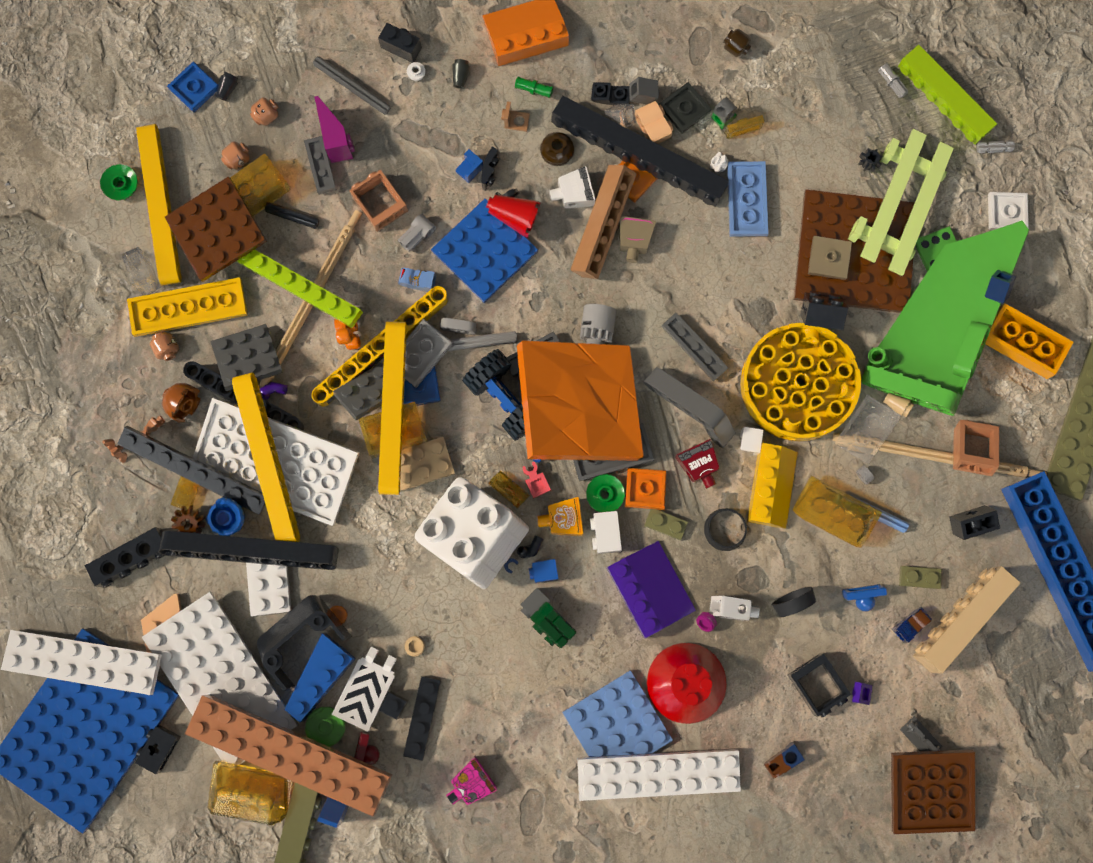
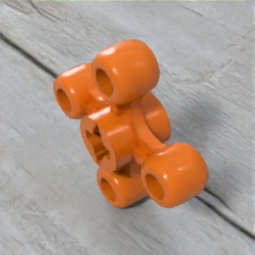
(346, 335)

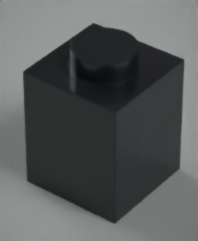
(393, 705)

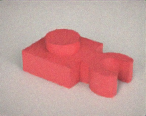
(536, 483)

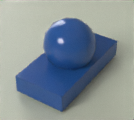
(864, 595)

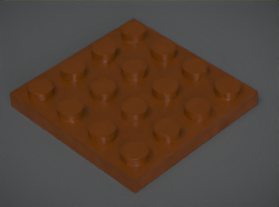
(215, 229)
(933, 791)

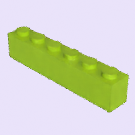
(946, 94)

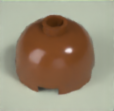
(180, 401)

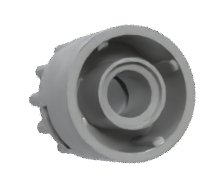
(598, 324)

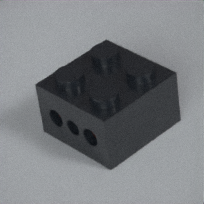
(824, 310)

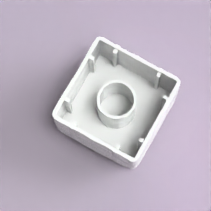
(471, 532)

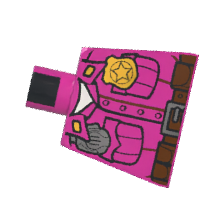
(471, 783)

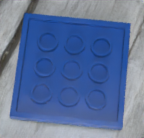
(484, 252)

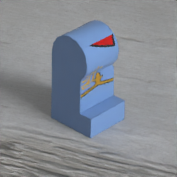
(417, 279)

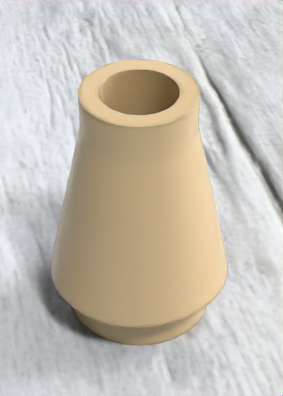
(899, 404)

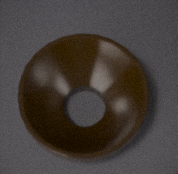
(557, 157)

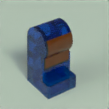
(912, 625)

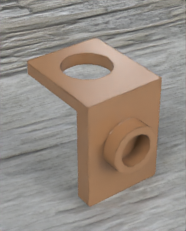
(509, 116)

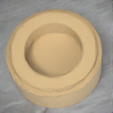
(414, 646)

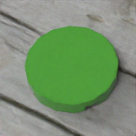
(324, 726)

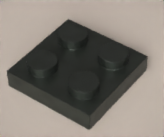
(685, 107)

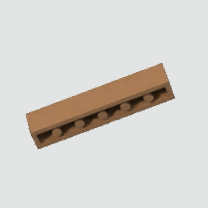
(603, 221)

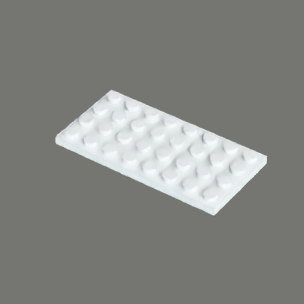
(312, 466)
(209, 657)

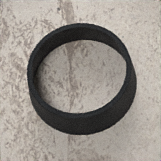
(709, 538)
(794, 602)

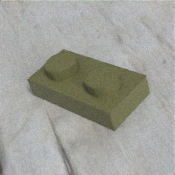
(665, 524)
(920, 577)

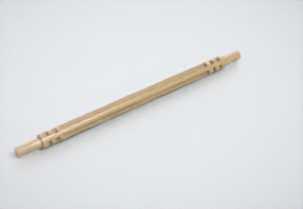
(320, 280)
(946, 457)

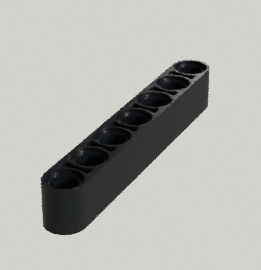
(217, 387)

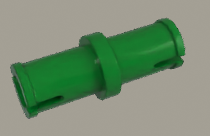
(534, 87)

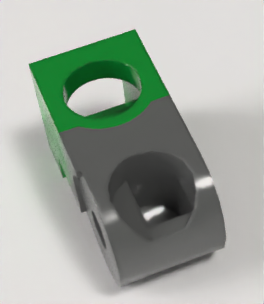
(724, 112)

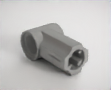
(420, 229)

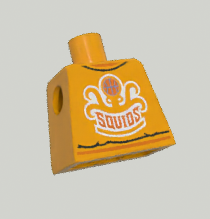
(563, 518)

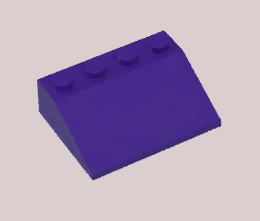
(651, 589)

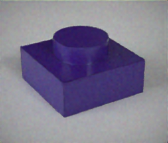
(862, 693)

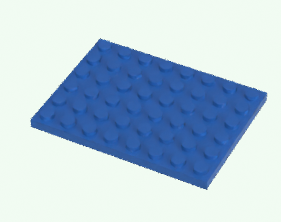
(79, 743)

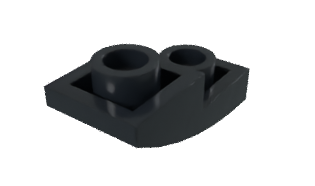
(610, 95)
(488, 173)

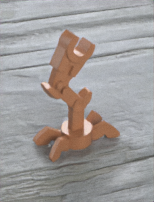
(116, 450)

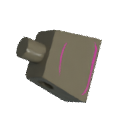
(635, 236)

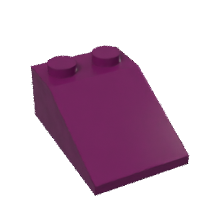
(336, 140)

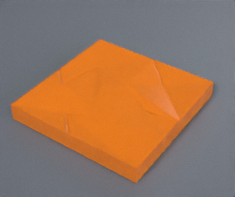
(579, 401)

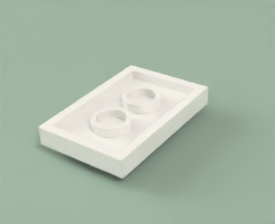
(268, 589)

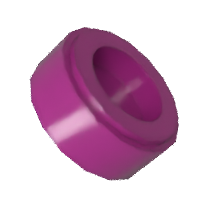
(706, 621)

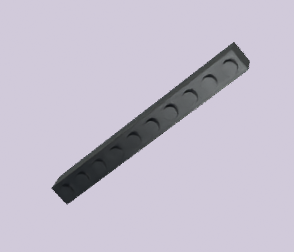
(639, 151)

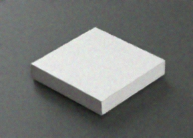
(1007, 208)

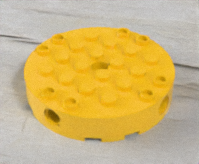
(780, 402)

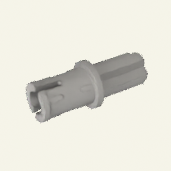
(893, 80)

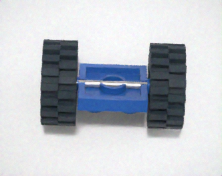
(487, 376)

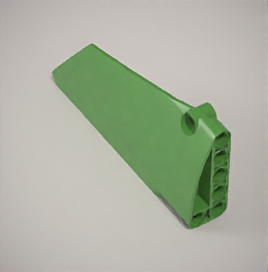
(945, 322)

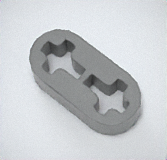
(458, 326)

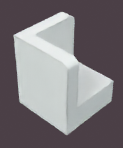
(751, 440)

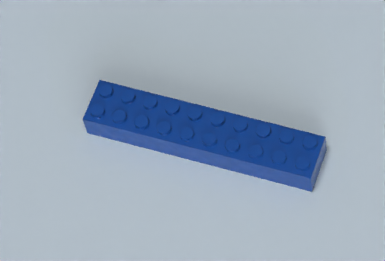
(1056, 555)

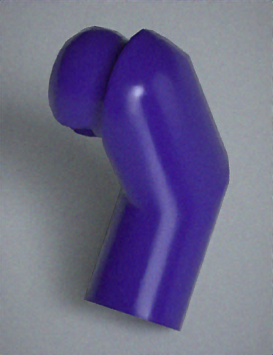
(271, 388)

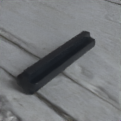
(292, 215)

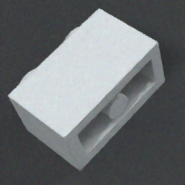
(606, 532)

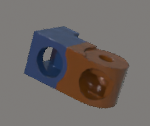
(784, 760)

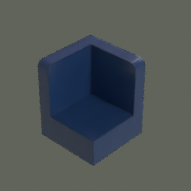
(1000, 286)

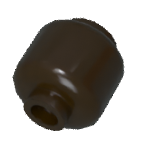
(737, 43)

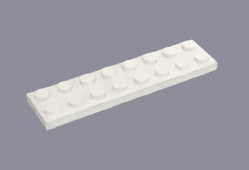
(81, 662)
(658, 774)

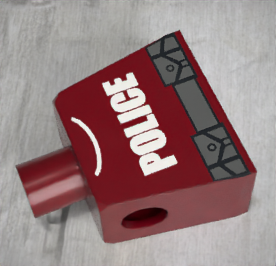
(700, 463)

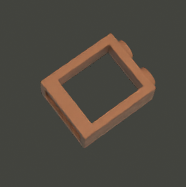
(389, 214)
(972, 463)

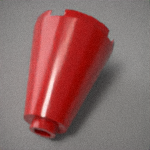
(514, 212)

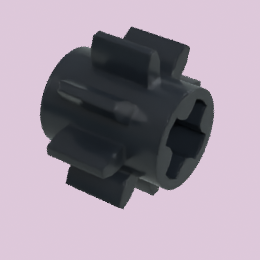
(873, 156)

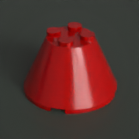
(686, 683)

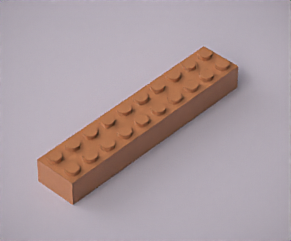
(289, 754)

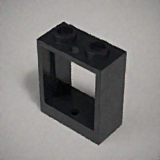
(809, 666)

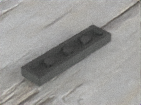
(694, 347)

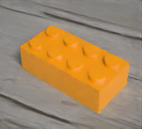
(1028, 342)

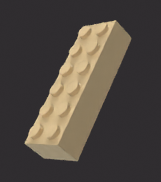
(965, 619)

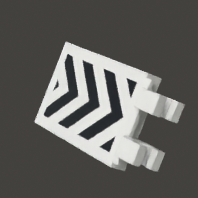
(365, 691)

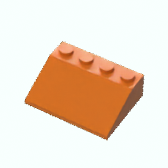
(526, 30)

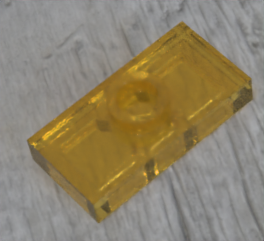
(744, 126)
(509, 489)
(184, 493)

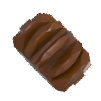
(180, 520)

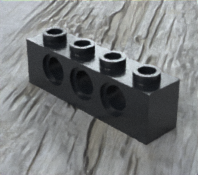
(99, 567)

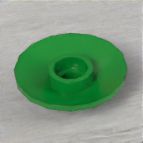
(113, 177)
(612, 487)

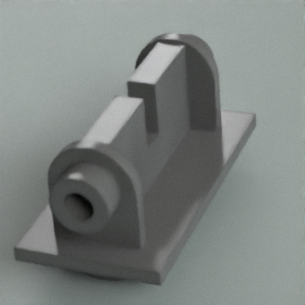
(920, 736)

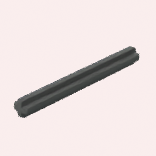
(351, 85)

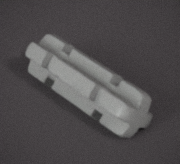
(995, 146)

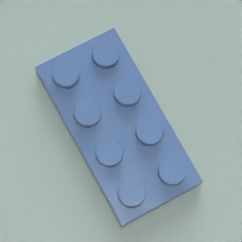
(747, 199)

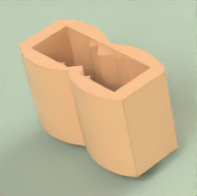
(652, 122)

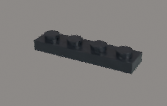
(422, 718)

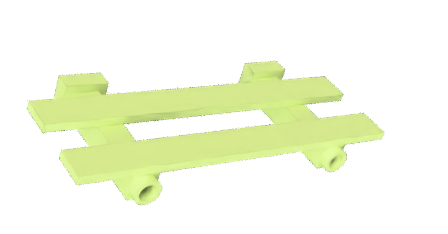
(908, 161)

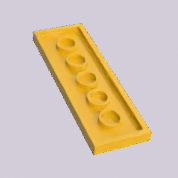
(187, 307)

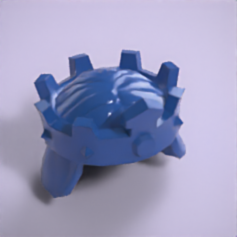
(225, 517)

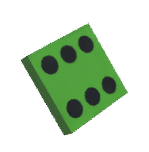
(932, 244)

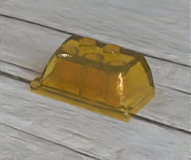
(836, 512)
(248, 793)

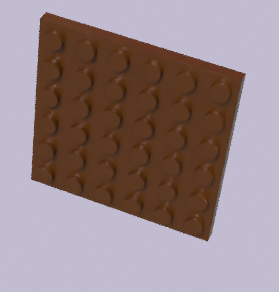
(867, 283)

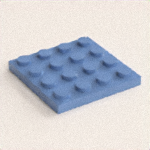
(617, 720)

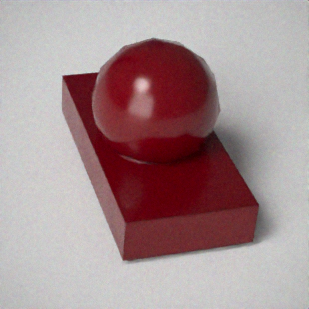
(366, 753)

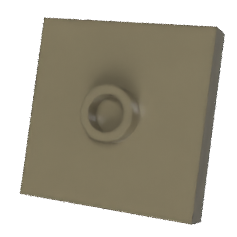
(829, 257)

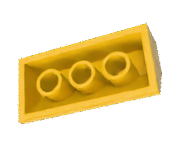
(772, 486)

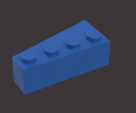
(321, 673)

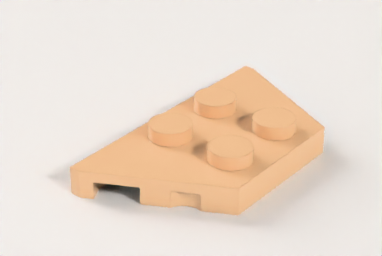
(161, 614)

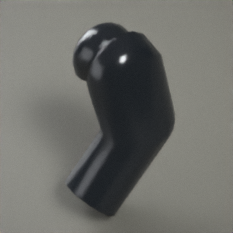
(530, 550)

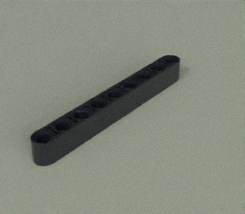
(248, 550)

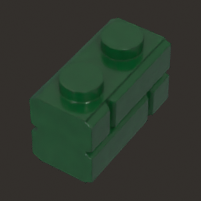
(555, 627)

